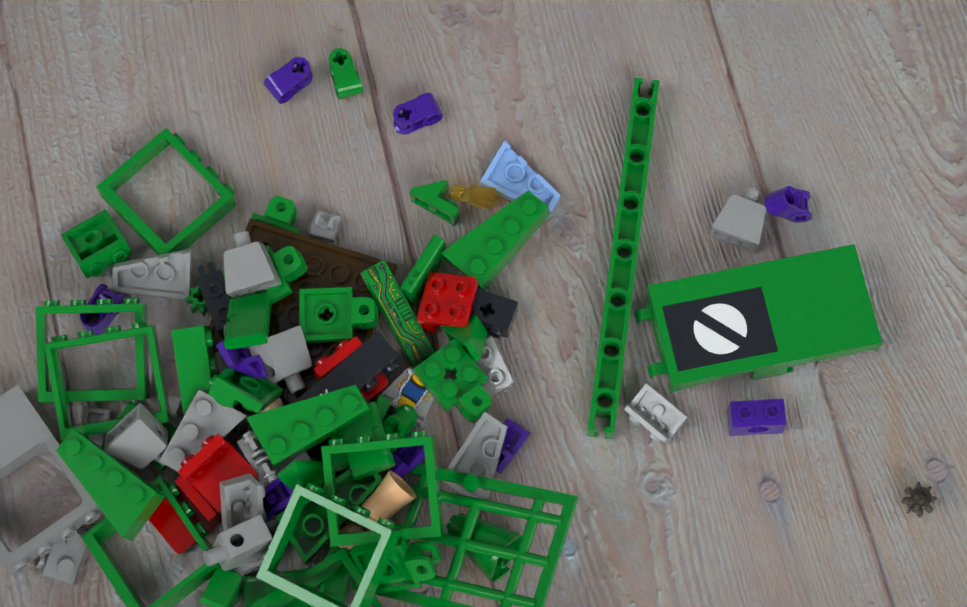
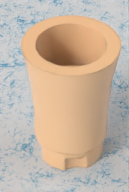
(389, 497)

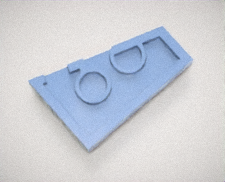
(514, 177)

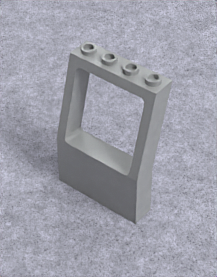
(21, 439)

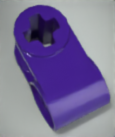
(287, 81)
(417, 113)
(789, 204)
(105, 320)

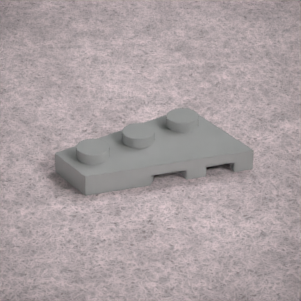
(156, 275)
(201, 420)
(480, 453)

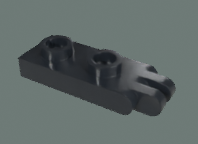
(214, 293)

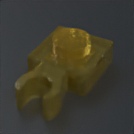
(478, 196)

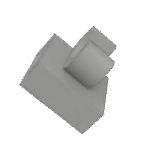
(325, 226)

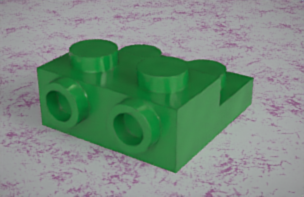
(96, 244)
(236, 387)

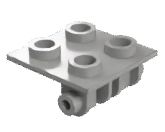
(494, 368)
(259, 459)

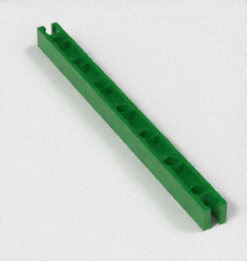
(622, 270)

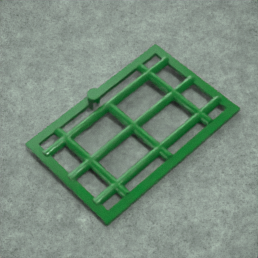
(463, 543)

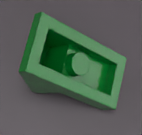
(431, 199)
(470, 337)
(223, 589)

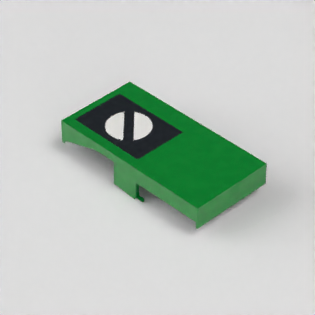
(760, 318)

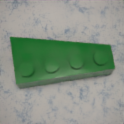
(497, 240)
(194, 361)
(304, 424)
(114, 487)
(312, 526)

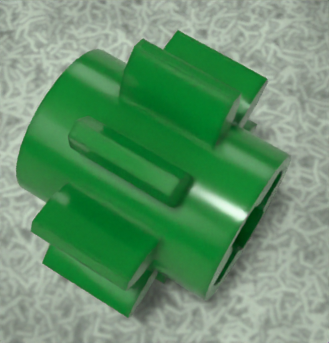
(194, 299)

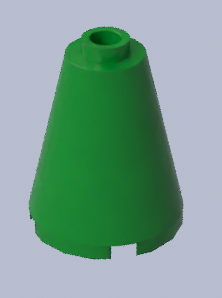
(491, 566)

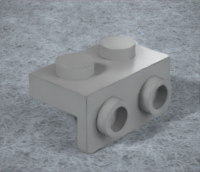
(656, 414)
(241, 500)
(63, 560)

